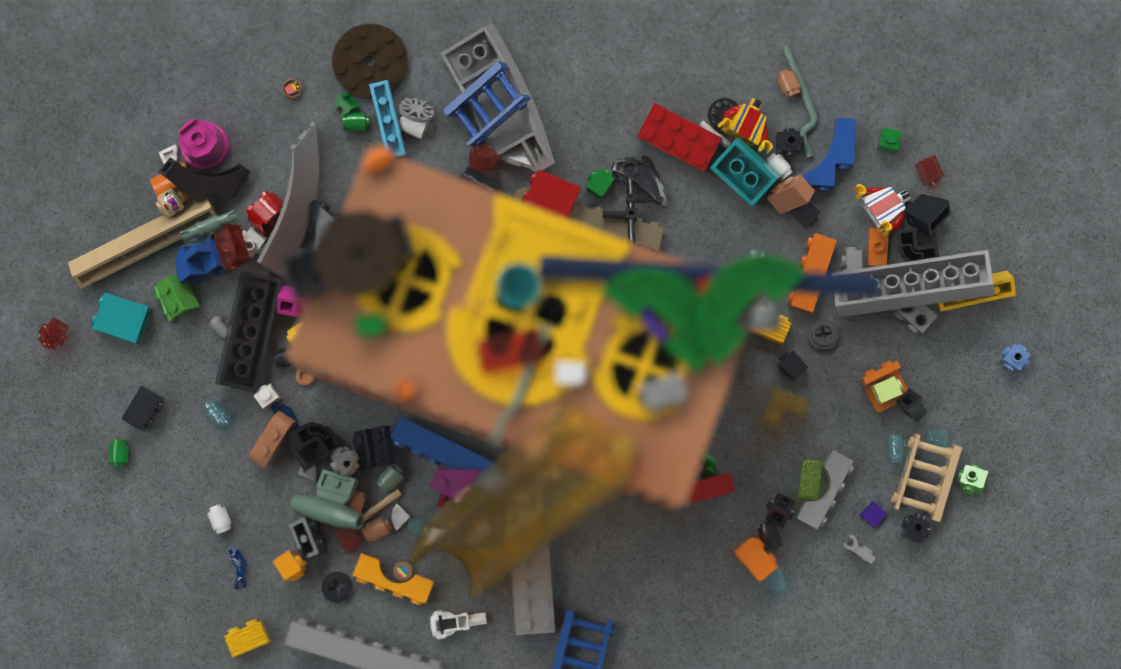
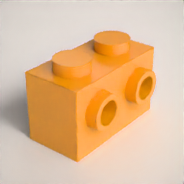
(290, 565)

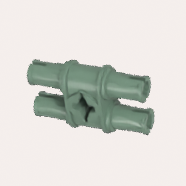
(207, 228)

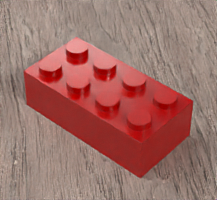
(679, 137)

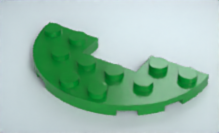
(731, 291)
(671, 299)

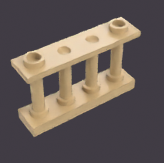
(945, 472)

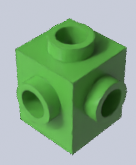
(972, 479)

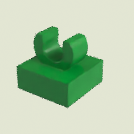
(347, 103)

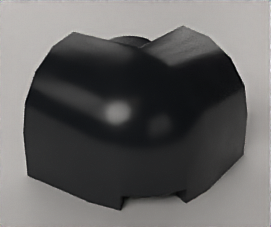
(916, 246)
(312, 444)

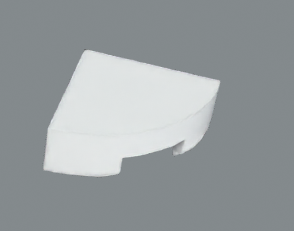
(169, 152)
(399, 517)

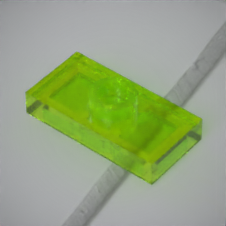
(810, 479)

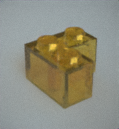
(782, 402)

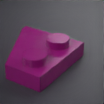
(453, 481)

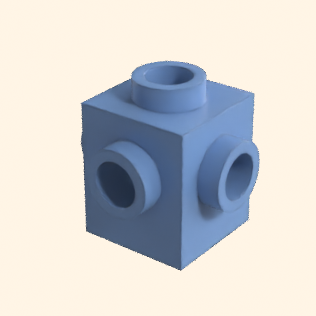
(1009, 361)

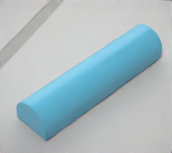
(387, 117)

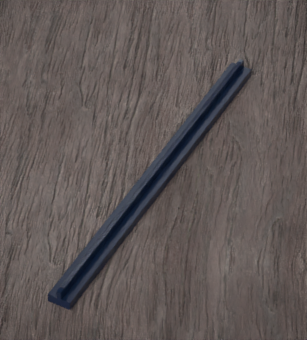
(606, 270)

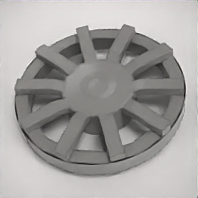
(416, 111)

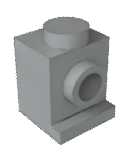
(852, 259)

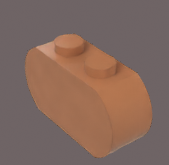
(271, 440)

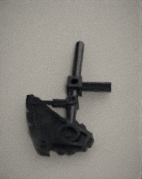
(646, 179)

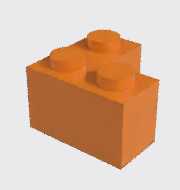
(754, 558)

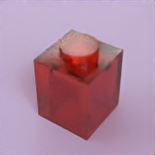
(929, 171)
(348, 538)

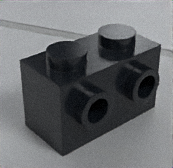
(143, 409)
(308, 538)

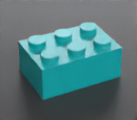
(745, 171)

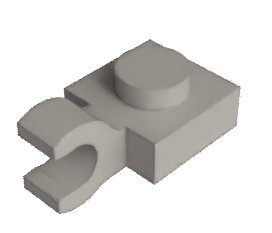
(864, 552)

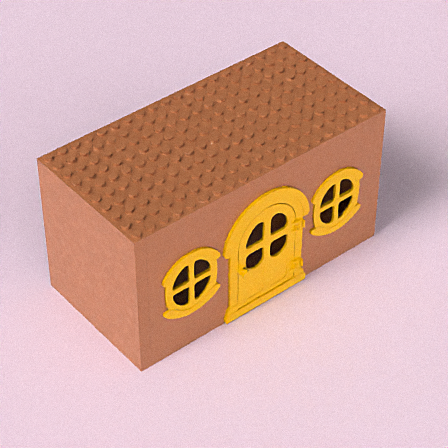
(436, 348)

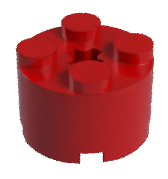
(265, 212)

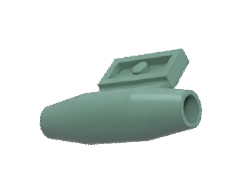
(330, 502)

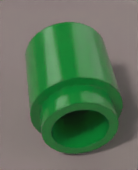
(356, 122)
(118, 453)

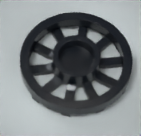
(719, 114)

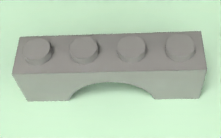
(836, 468)

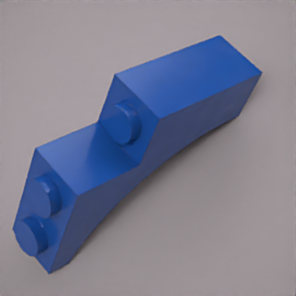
(839, 155)

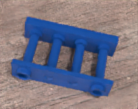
(470, 97)
(566, 640)

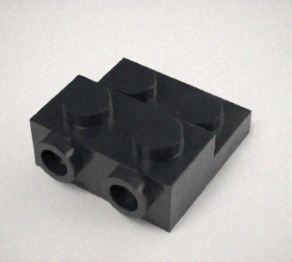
(374, 447)

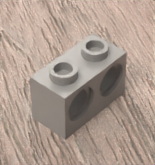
(910, 318)

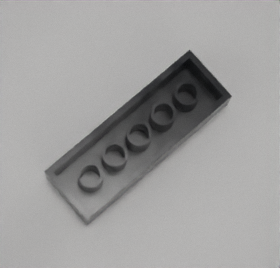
(305, 277)
(248, 331)

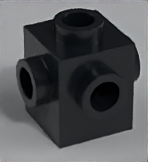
(784, 146)
(780, 510)
(922, 528)

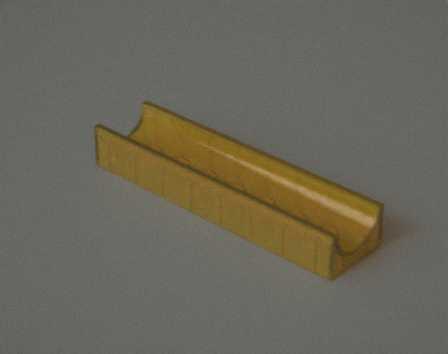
(530, 496)

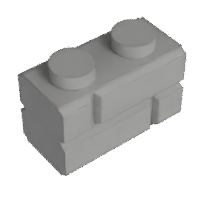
(662, 392)

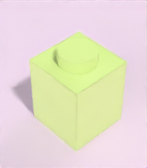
(887, 390)

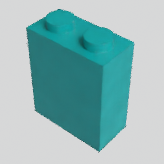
(121, 318)

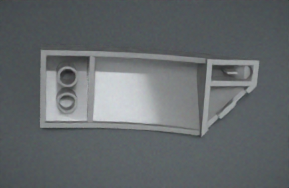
(522, 136)
(296, 214)

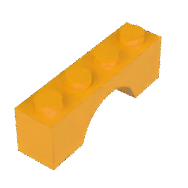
(370, 570)

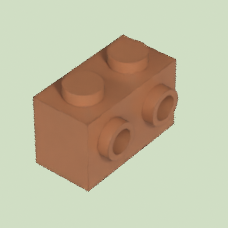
(790, 194)

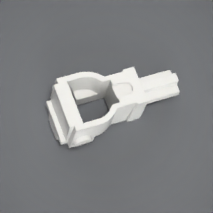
(463, 620)

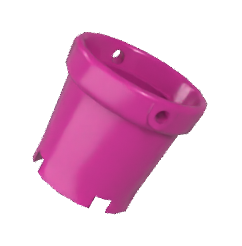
(204, 144)

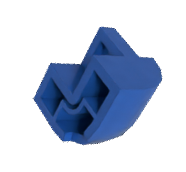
(198, 261)

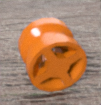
(404, 390)

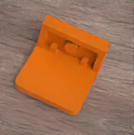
(873, 377)

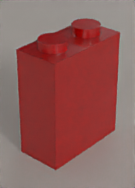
(551, 194)
(711, 488)

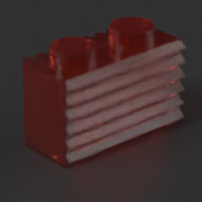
(231, 246)

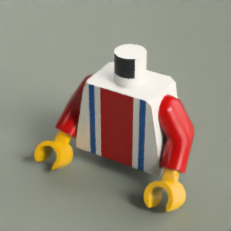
(883, 206)

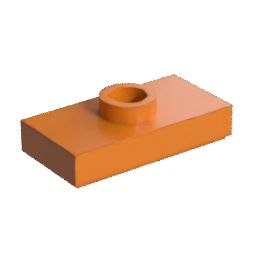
(877, 248)

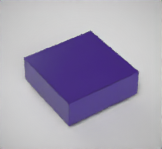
(873, 514)

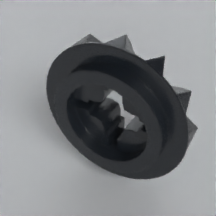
(332, 595)

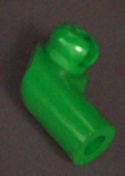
(709, 465)

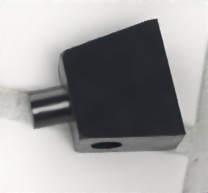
(927, 213)

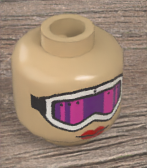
(170, 202)

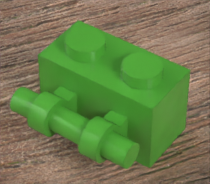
(175, 297)

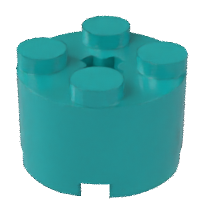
(529, 282)

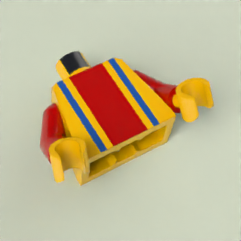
(747, 124)

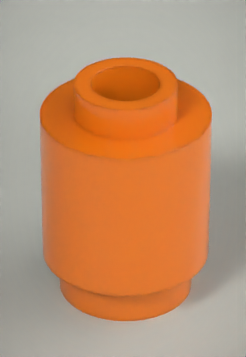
(378, 159)

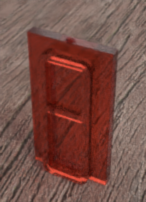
(510, 350)

